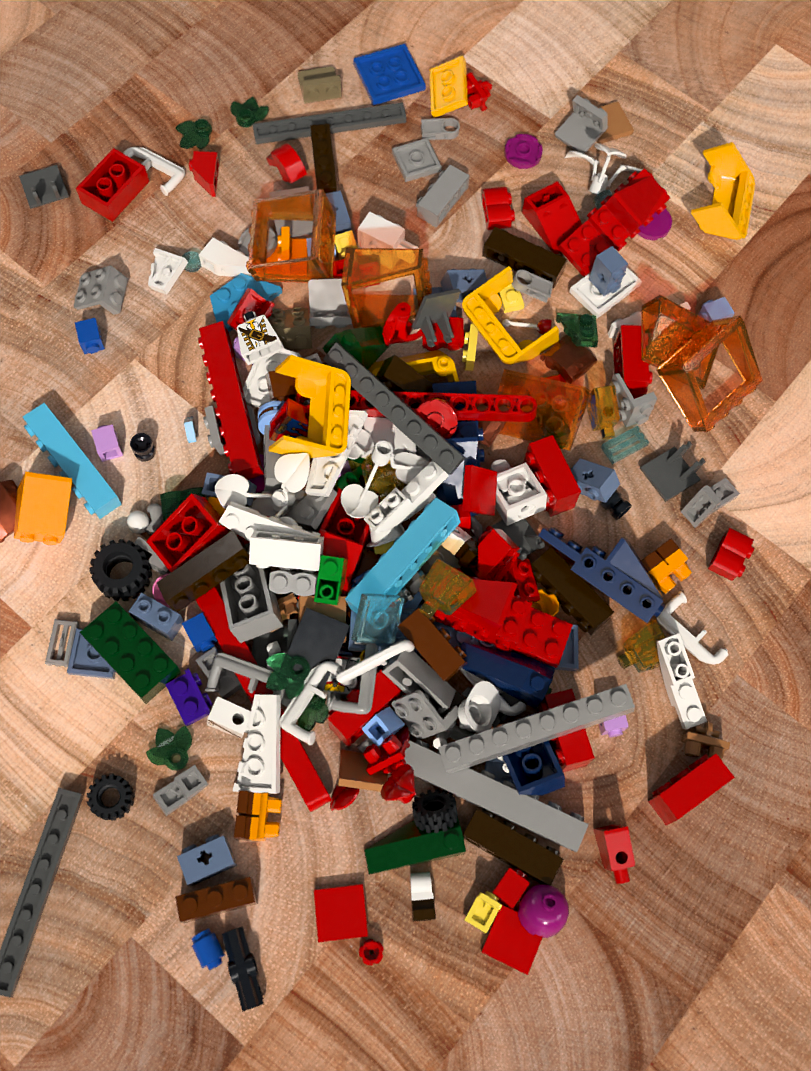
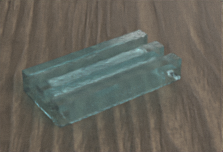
(638, 436)

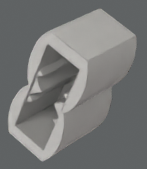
(291, 581)

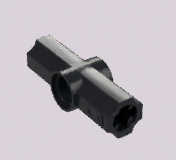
(242, 969)

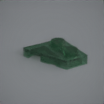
(580, 328)

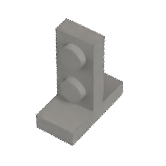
(708, 501)

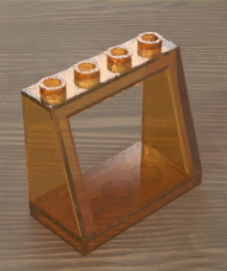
(298, 206)
(378, 265)
(681, 382)

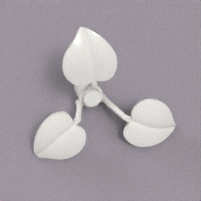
(600, 182)
(289, 469)
(358, 500)

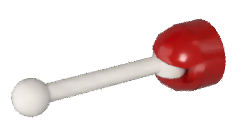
(542, 326)

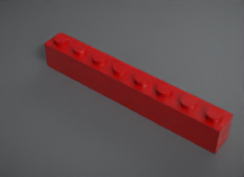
(230, 401)

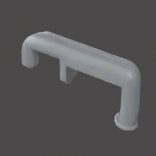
(239, 666)
(366, 688)

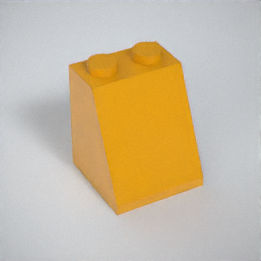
(42, 508)

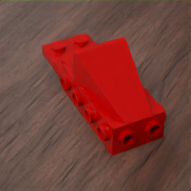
(615, 220)
(509, 622)

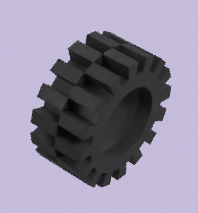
(97, 790)
(434, 811)

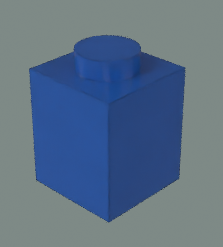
(89, 336)
(200, 633)

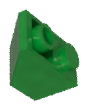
(330, 579)

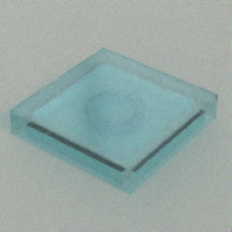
(377, 618)

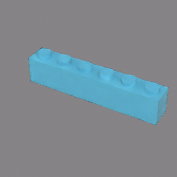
(72, 461)
(407, 553)

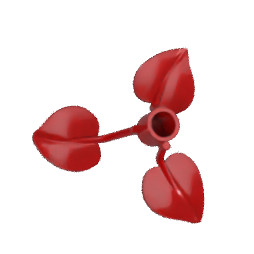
(398, 787)

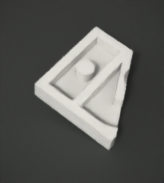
(165, 270)

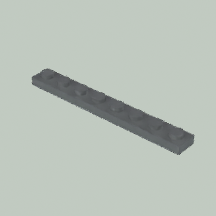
(339, 122)
(395, 410)
(37, 888)

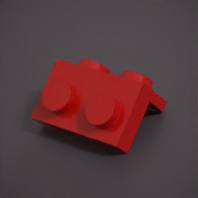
(250, 302)
(522, 575)

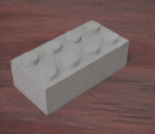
(250, 603)

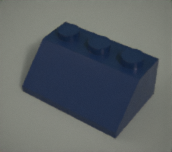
(535, 769)

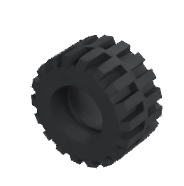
(110, 557)

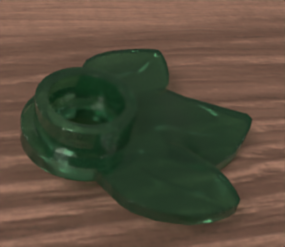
(248, 112)
(194, 133)
(284, 676)
(315, 712)
(168, 746)

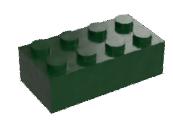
(130, 652)

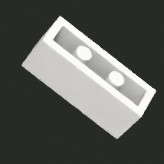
(285, 551)

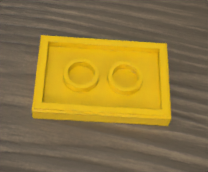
(448, 86)

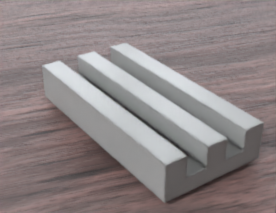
(53, 641)

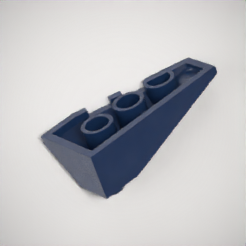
(510, 672)

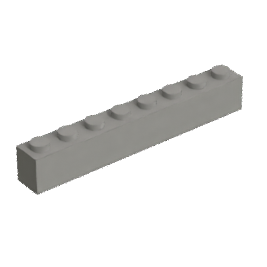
(536, 729)
(498, 798)

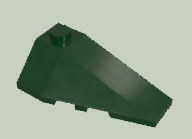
(362, 343)
(412, 847)

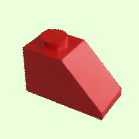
(205, 170)
(494, 553)

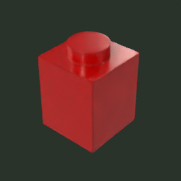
(511, 887)

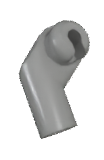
(156, 518)
(476, 528)

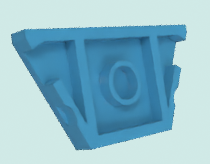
(227, 297)

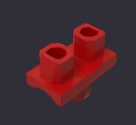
(479, 92)
(388, 759)

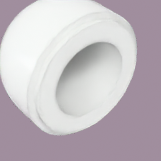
(138, 521)

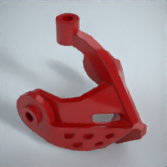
(398, 328)

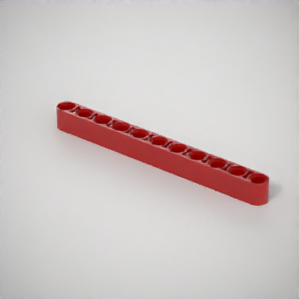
(470, 401)
(291, 749)

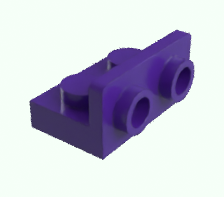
(188, 697)

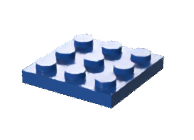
(389, 74)

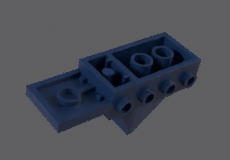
(465, 440)
(622, 566)

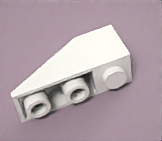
(223, 259)

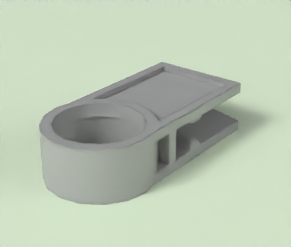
(434, 128)
(537, 286)

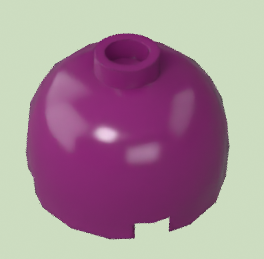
(543, 910)

